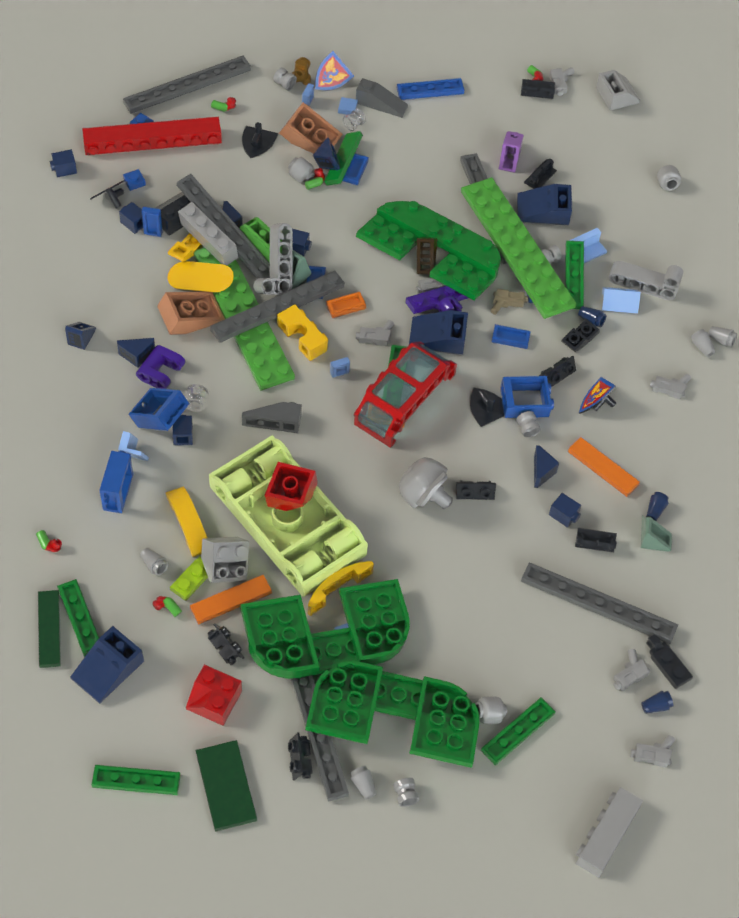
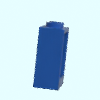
(526, 383)
(172, 403)
(116, 481)

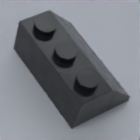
(169, 213)

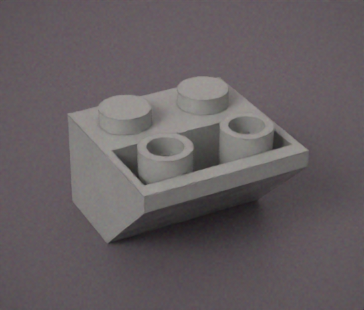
(616, 90)
(225, 558)

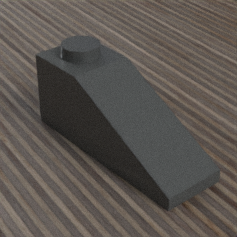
(379, 98)
(278, 417)

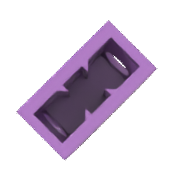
(511, 145)

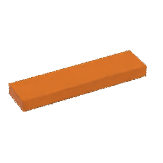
(604, 467)
(230, 599)

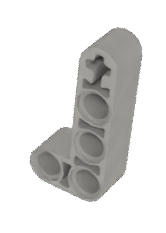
(276, 260)
(647, 280)

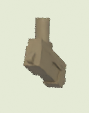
(504, 298)

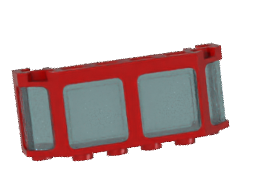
(401, 391)

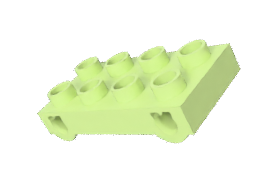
(301, 542)

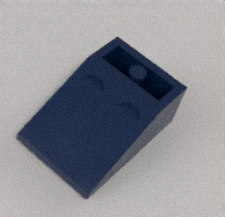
(546, 204)
(440, 331)
(107, 664)

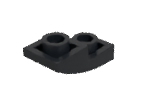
(581, 335)

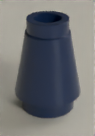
(595, 316)
(657, 505)
(659, 702)

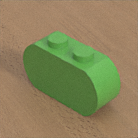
(259, 236)

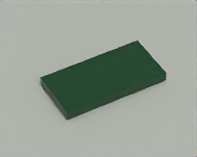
(226, 785)

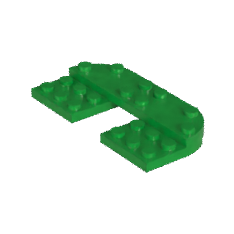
(471, 259)
(286, 648)
(442, 712)

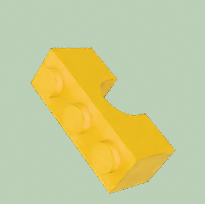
(295, 321)

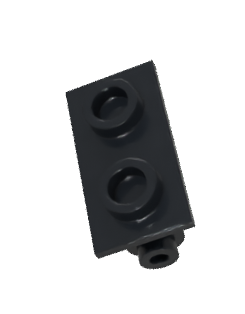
(537, 88)
(541, 174)
(561, 370)
(475, 491)
(596, 540)
(231, 649)
(298, 748)

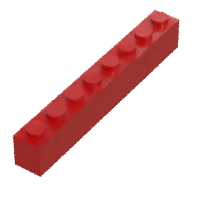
(152, 135)

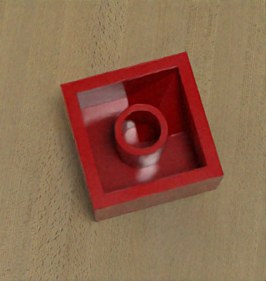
(290, 487)
(214, 695)

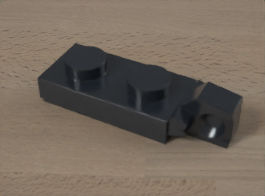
(668, 662)

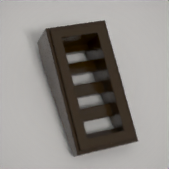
(433, 249)

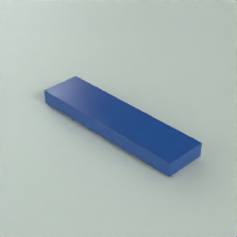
(430, 89)

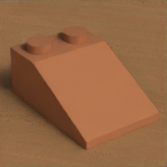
(309, 129)
(189, 311)

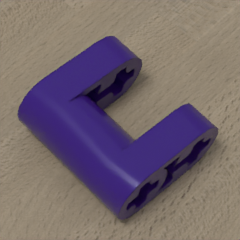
(159, 356)

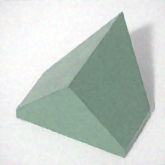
(300, 269)
(654, 535)

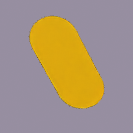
(200, 276)

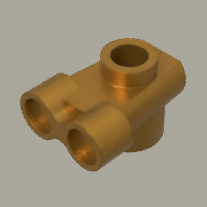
(301, 70)

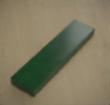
(49, 629)

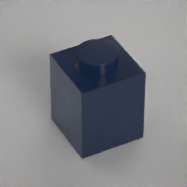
(63, 163)
(131, 217)
(301, 241)
(183, 430)
(565, 510)

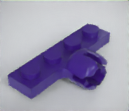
(440, 299)

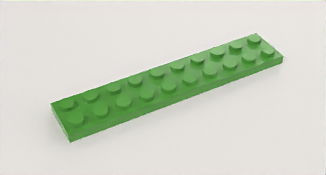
(518, 248)
(257, 344)

